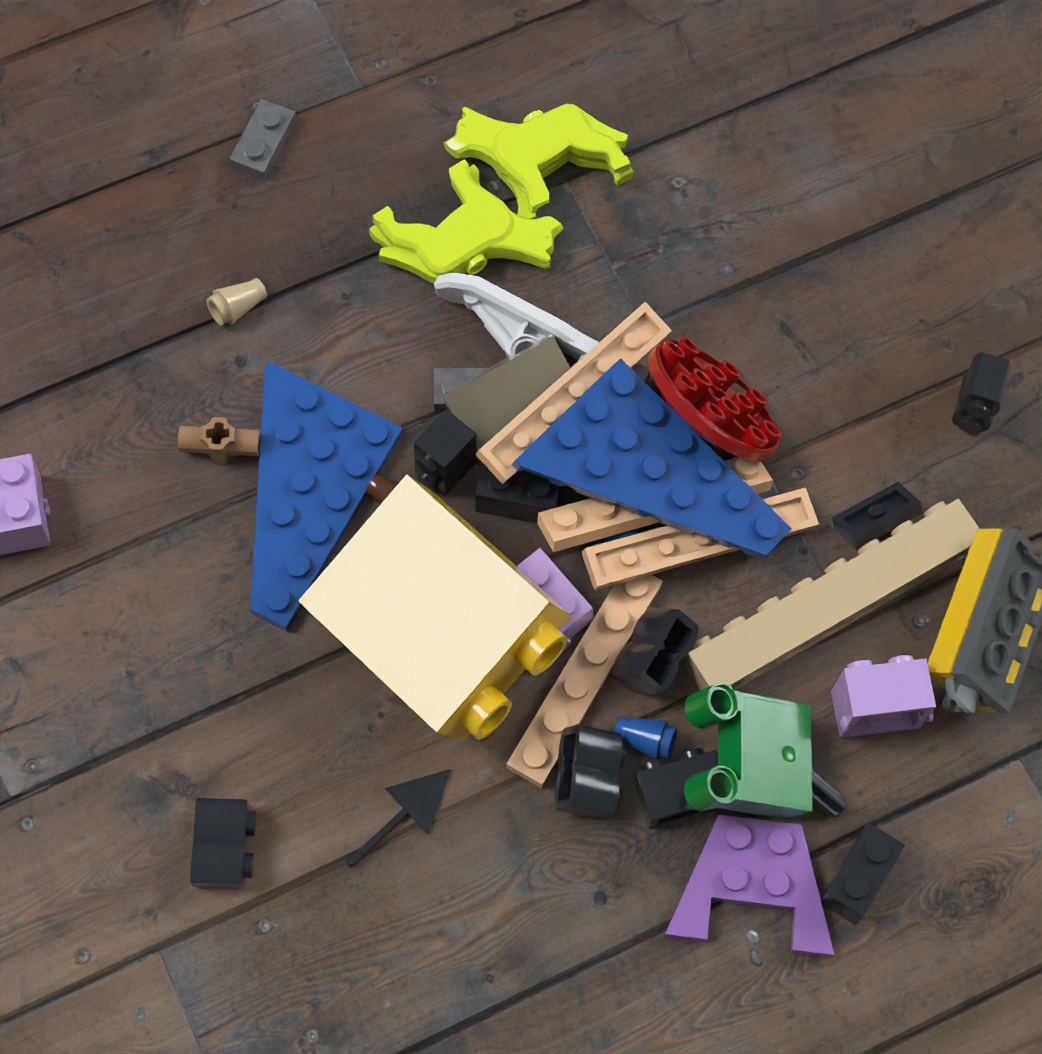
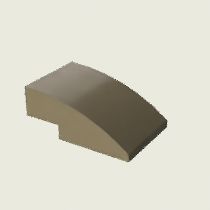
(506, 389)

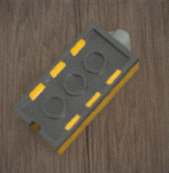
(989, 623)

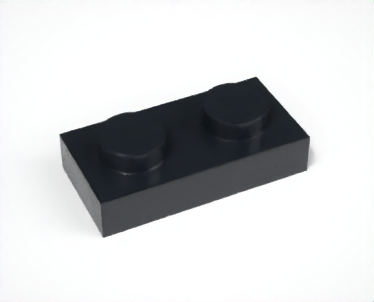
(877, 515)

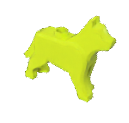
(538, 147)
(468, 236)

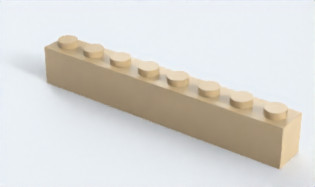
(835, 599)

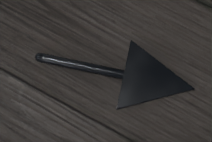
(418, 799)

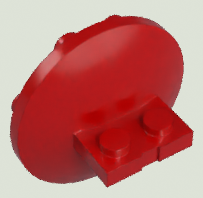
(703, 398)

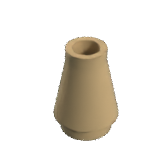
(234, 301)

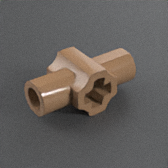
(205, 440)

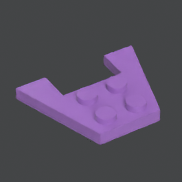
(755, 866)

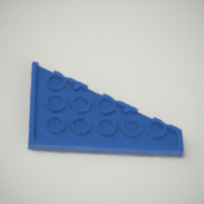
(638, 453)
(310, 486)

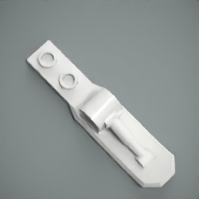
(514, 321)

